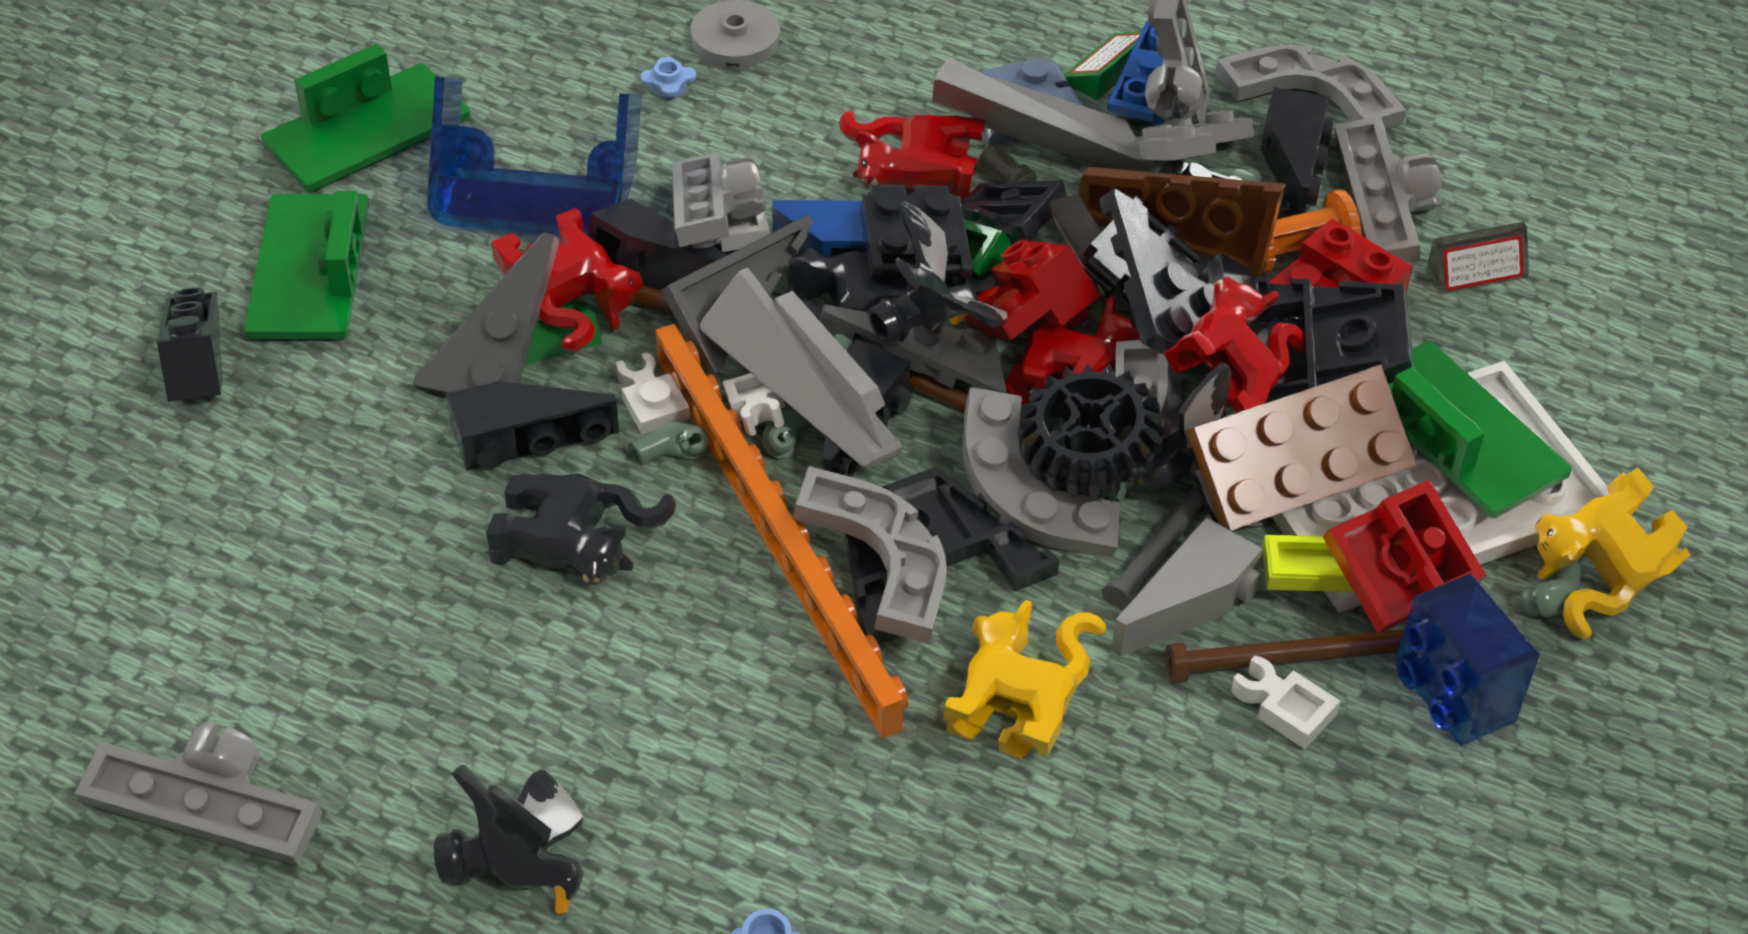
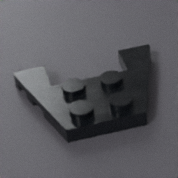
(1162, 293)
(1344, 328)
(964, 532)

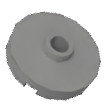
(735, 33)

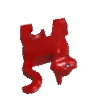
(930, 152)
(578, 269)
(1226, 338)
(1057, 346)

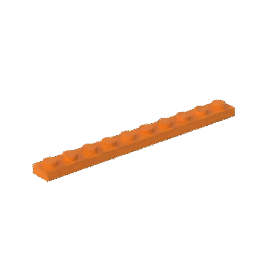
(785, 537)

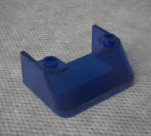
(475, 194)

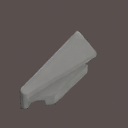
(1039, 118)
(802, 365)

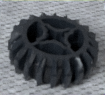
(1087, 448)

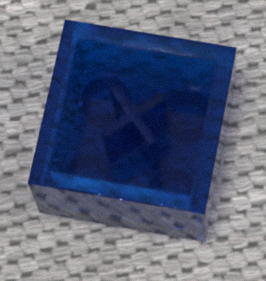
(1465, 659)

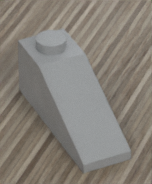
(1191, 588)

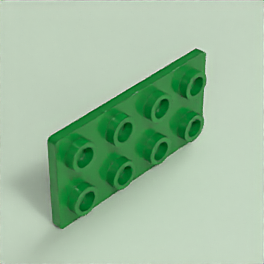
(354, 117)
(307, 266)
(1472, 434)

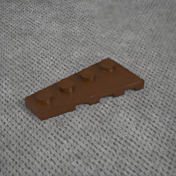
(1207, 211)

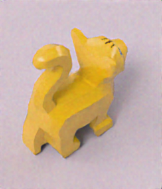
(1614, 544)
(1018, 685)

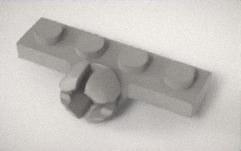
(1181, 79)
(1386, 186)
(709, 191)
(203, 794)

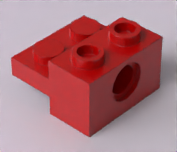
(1343, 255)
(1034, 284)
(1400, 553)

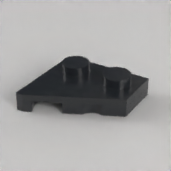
(1013, 207)

